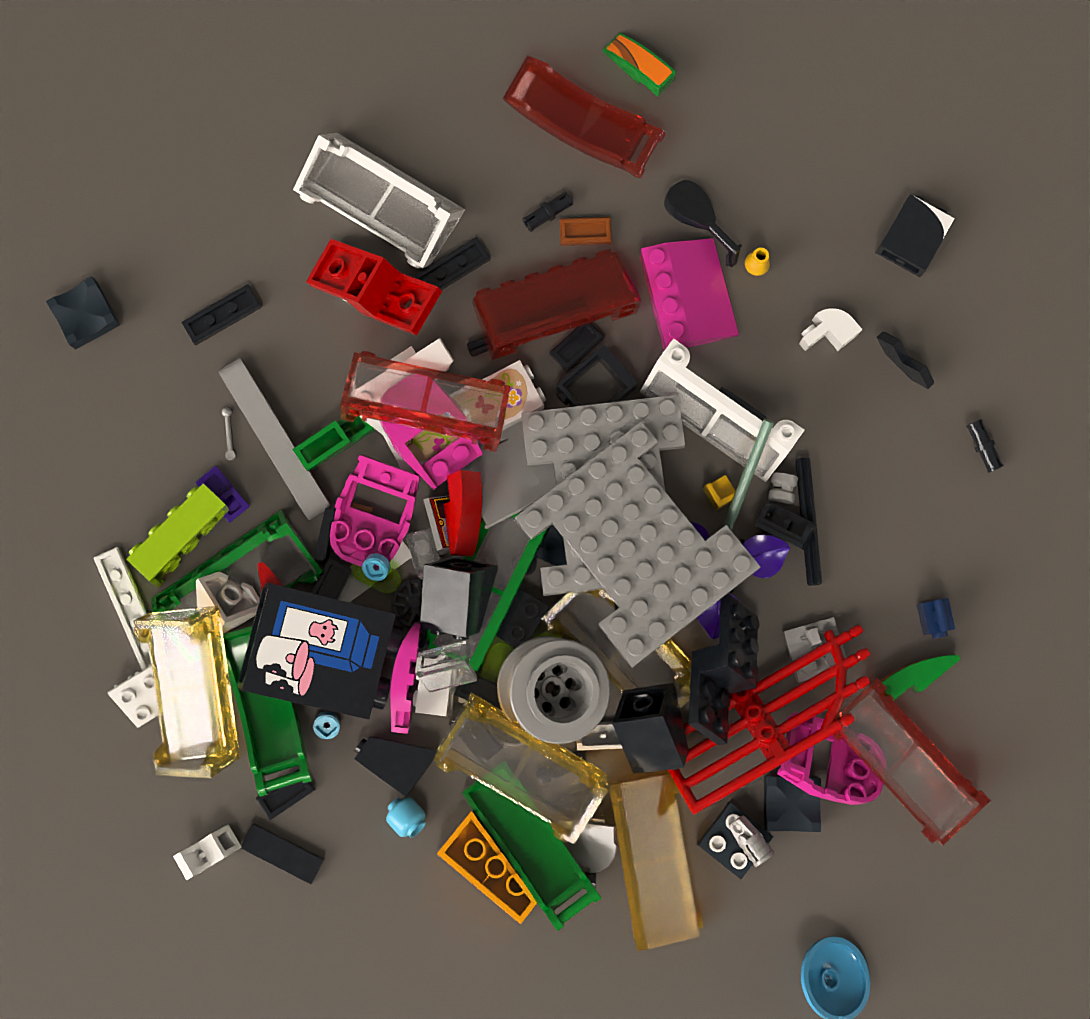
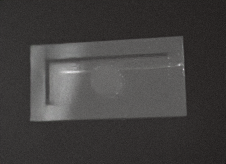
(445, 666)

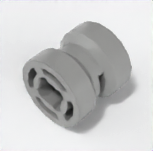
(783, 488)

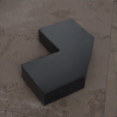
(896, 352)

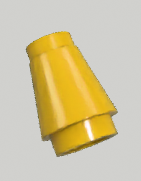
(756, 266)

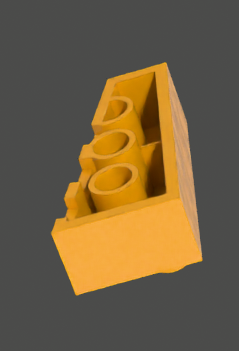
(484, 865)

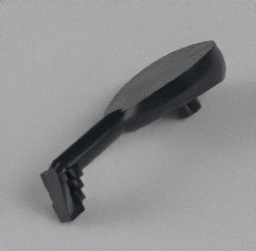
(692, 207)

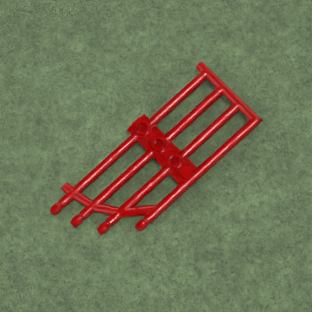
(763, 728)

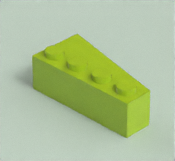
(177, 534)

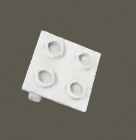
(137, 697)

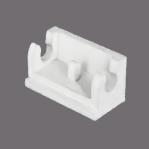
(600, 738)

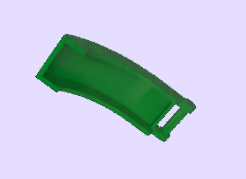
(268, 724)
(534, 852)

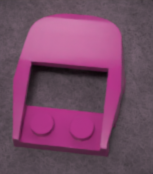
(442, 464)
(360, 533)
(402, 677)
(847, 776)

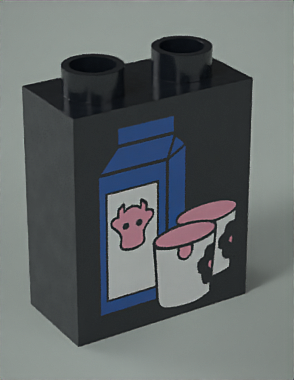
(319, 652)

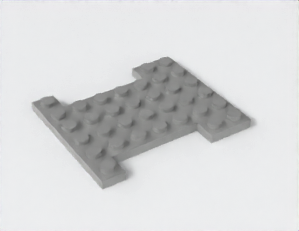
(576, 436)
(639, 546)

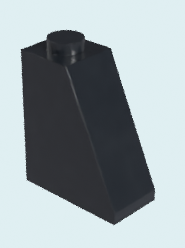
(395, 762)

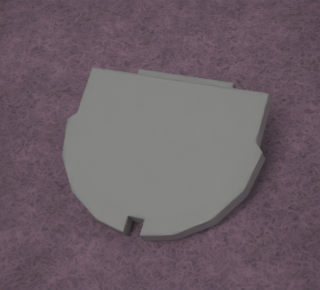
(595, 845)

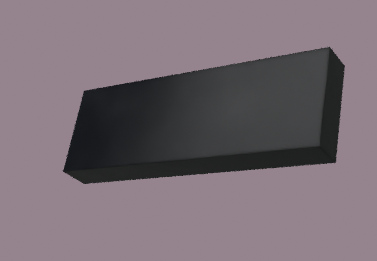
(455, 265)
(221, 314)
(282, 853)

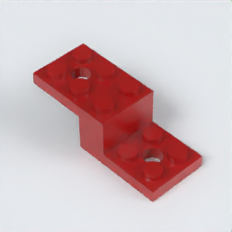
(374, 286)

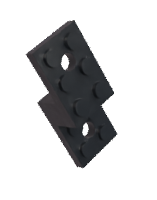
(723, 670)

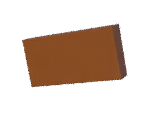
(585, 231)

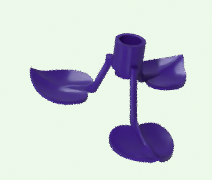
(767, 552)

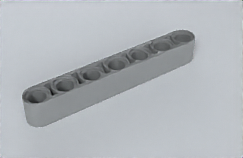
(274, 438)

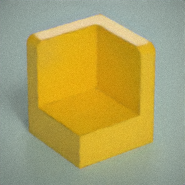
(719, 492)

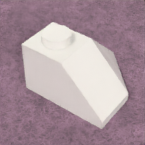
(235, 600)

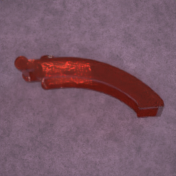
(580, 117)

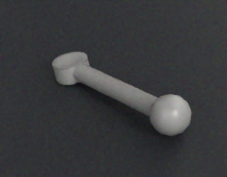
(230, 454)

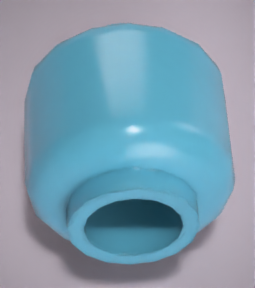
(406, 817)

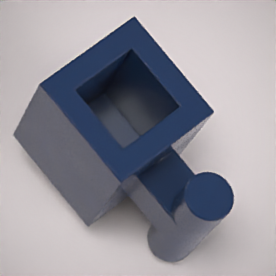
(936, 618)

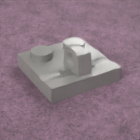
(805, 639)

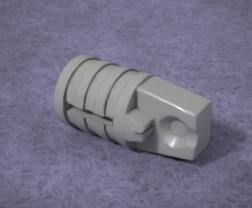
(751, 841)

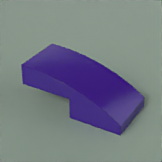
(225, 491)

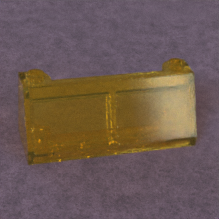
(654, 861)

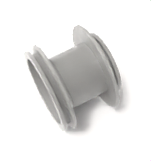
(585, 698)

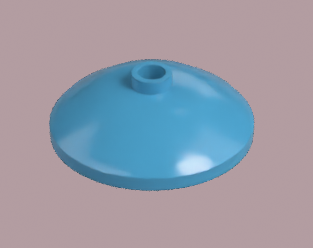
(845, 976)

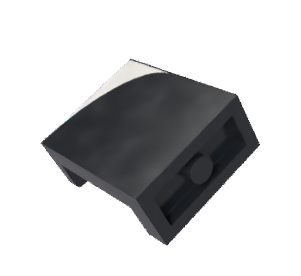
(915, 235)

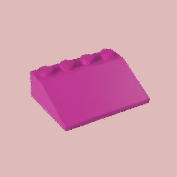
(688, 292)

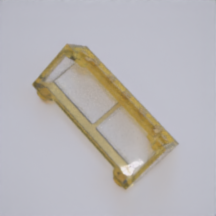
(579, 618)
(190, 691)
(523, 768)

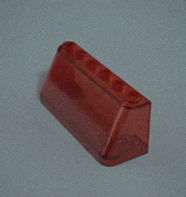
(555, 302)

